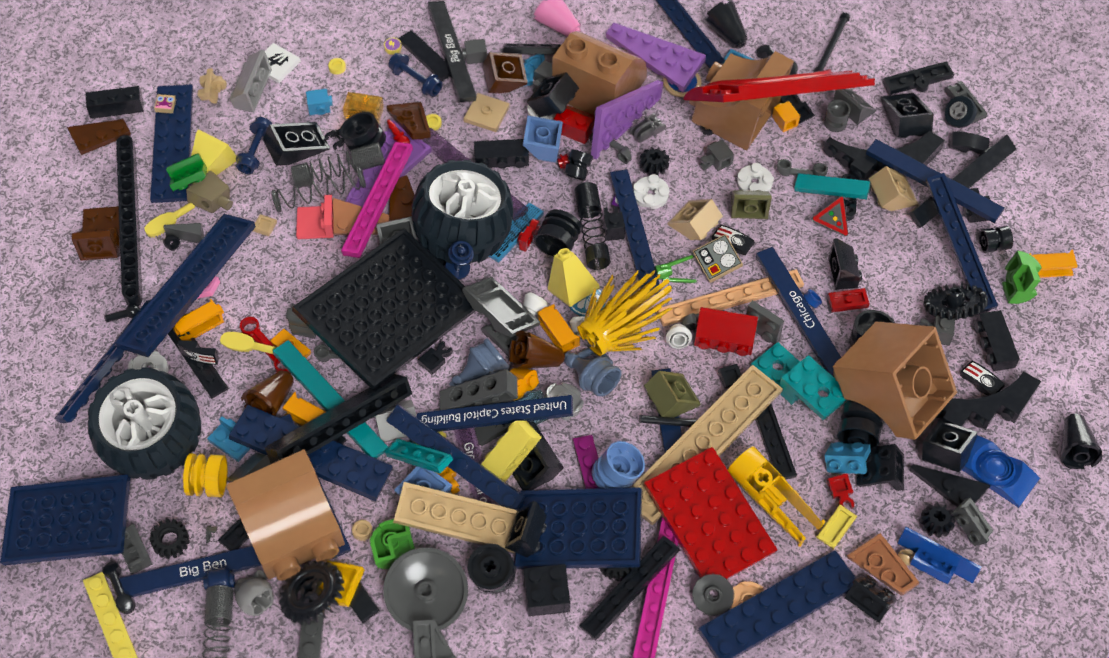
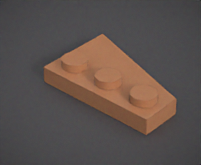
(345, 216)
(884, 564)

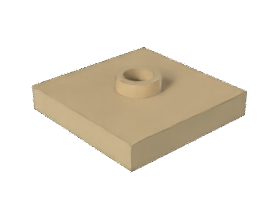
(487, 112)

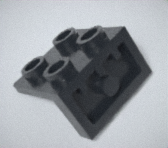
(884, 465)

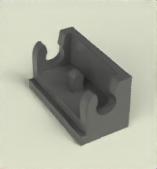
(135, 551)

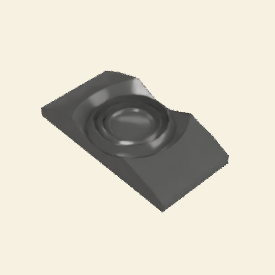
(500, 307)

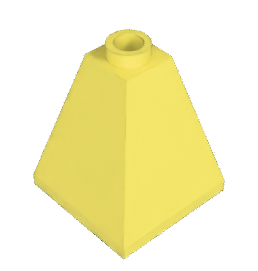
(214, 152)
(570, 278)

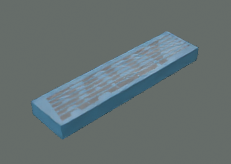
(515, 230)

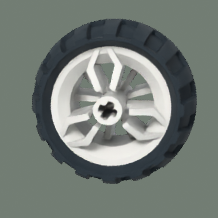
(462, 204)
(149, 401)

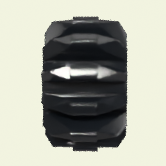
(654, 161)
(937, 520)

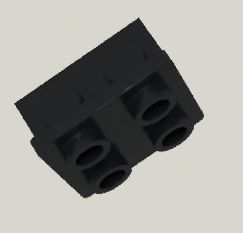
(870, 597)

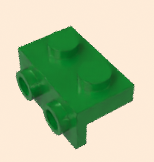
(186, 172)

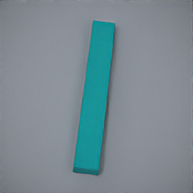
(326, 396)

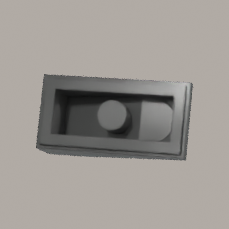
(189, 232)

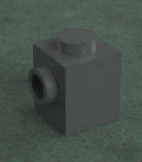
(474, 51)

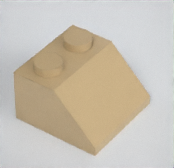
(892, 190)
(696, 219)

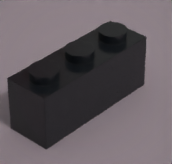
(114, 102)
(501, 153)
(996, 341)

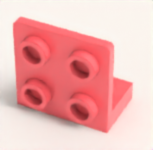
(316, 221)

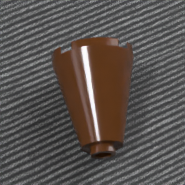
(534, 352)
(269, 393)

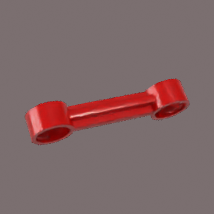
(259, 337)

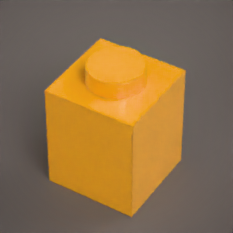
(785, 116)

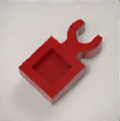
(526, 237)
(840, 488)

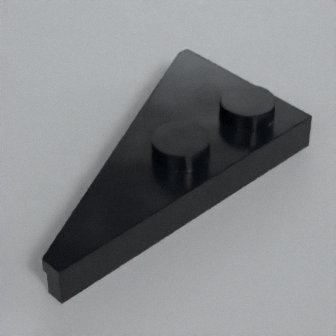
(950, 486)

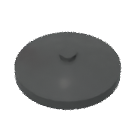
(425, 587)

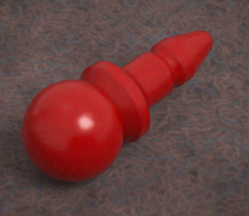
(398, 136)

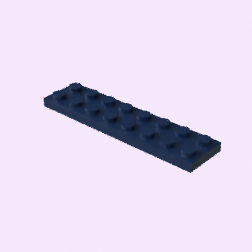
(171, 142)
(331, 462)
(778, 607)

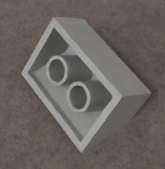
(251, 82)

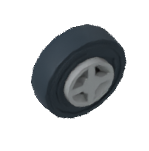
(961, 105)

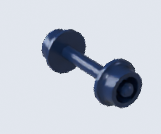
(431, 85)
(246, 161)
(460, 254)

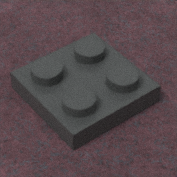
(768, 324)

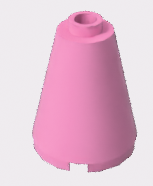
(557, 17)

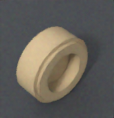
(362, 530)

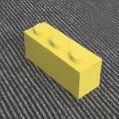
(511, 449)

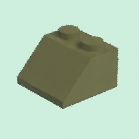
(750, 204)
(671, 394)

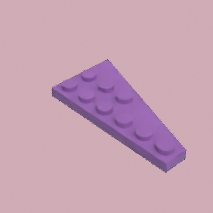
(662, 57)
(617, 115)
(419, 152)

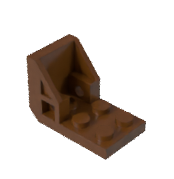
(99, 234)

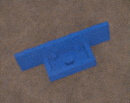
(937, 559)

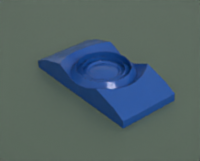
(1003, 473)

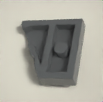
(429, 641)

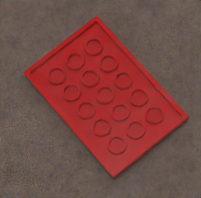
(710, 516)

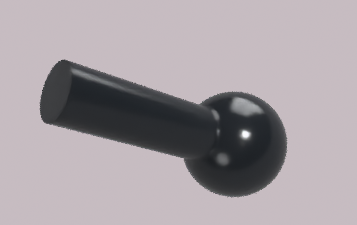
(130, 312)

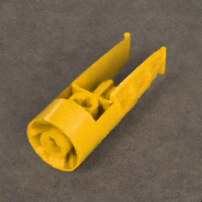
(751, 469)

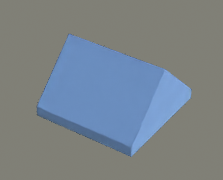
(425, 478)

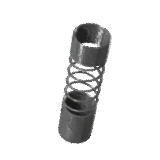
(365, 157)
(218, 605)

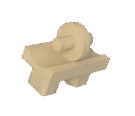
(212, 86)

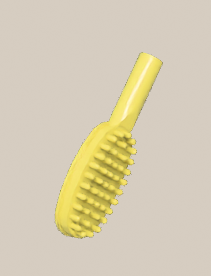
(156, 226)
(243, 343)

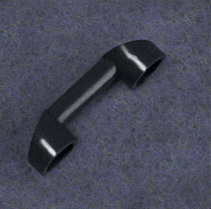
(765, 51)
(123, 601)

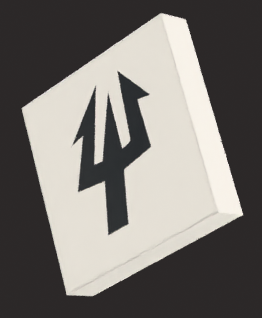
(281, 62)

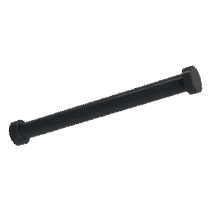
(844, 17)

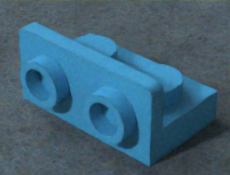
(221, 440)

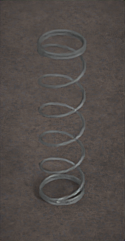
(275, 195)

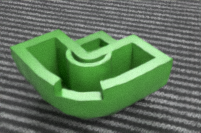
(1021, 278)
(390, 543)

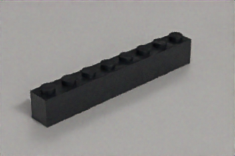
(340, 419)

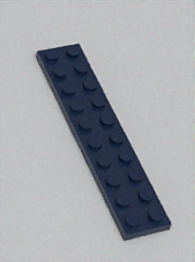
(185, 285)

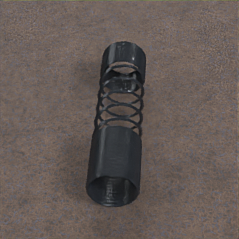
(588, 195)

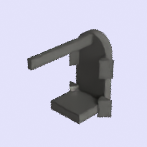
(209, 530)

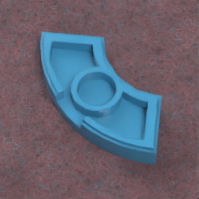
(531, 65)

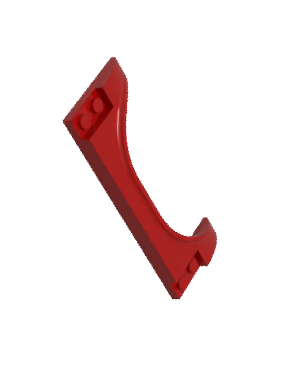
(777, 86)

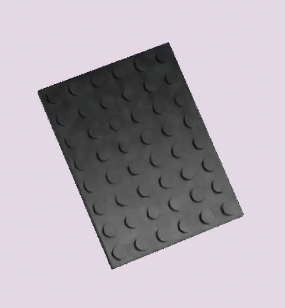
(386, 308)

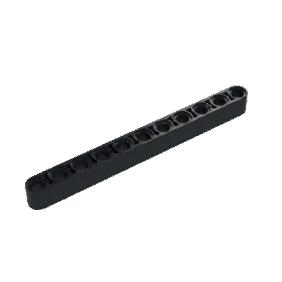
(129, 221)

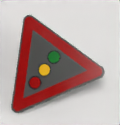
(833, 217)

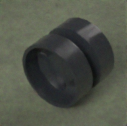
(859, 425)

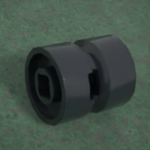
(578, 164)
(999, 238)

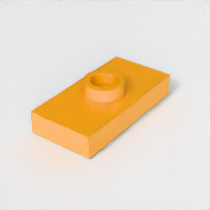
(283, 336)

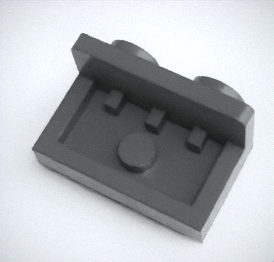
(972, 522)

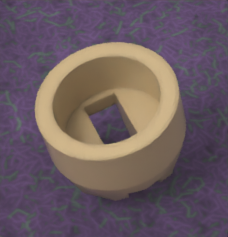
(905, 558)

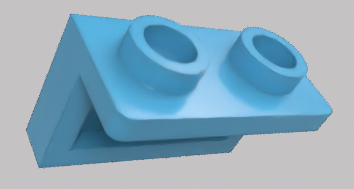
(847, 458)

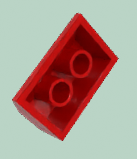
(725, 331)

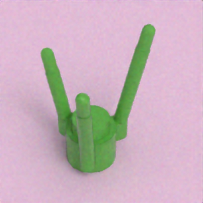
(665, 271)

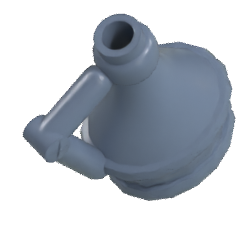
(481, 361)
(594, 374)

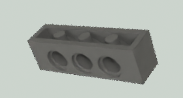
(487, 390)

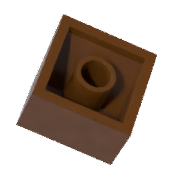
(504, 72)

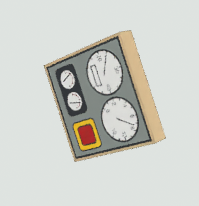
(717, 258)

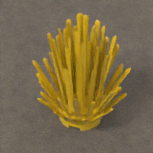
(616, 324)

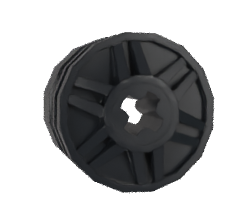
(557, 232)

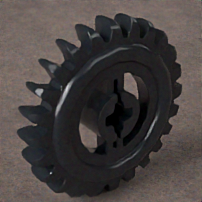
(954, 298)
(313, 598)

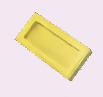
(836, 527)

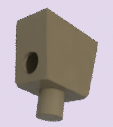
(210, 194)

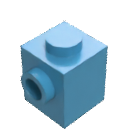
(319, 102)

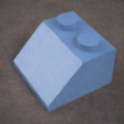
(543, 138)

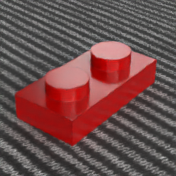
(848, 300)

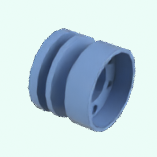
(618, 466)

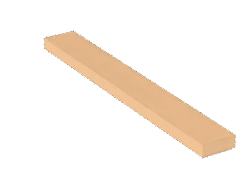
(724, 299)

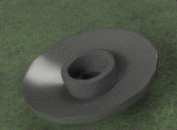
(706, 602)

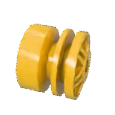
(202, 475)

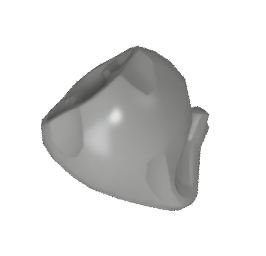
(254, 594)

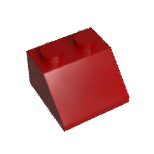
(576, 124)

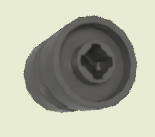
(837, 115)

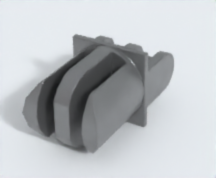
(649, 127)

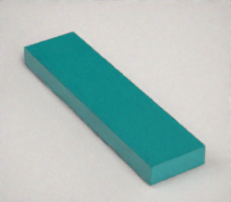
(832, 186)
(418, 455)

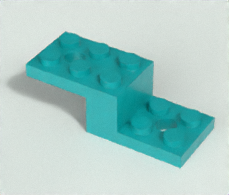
(801, 380)

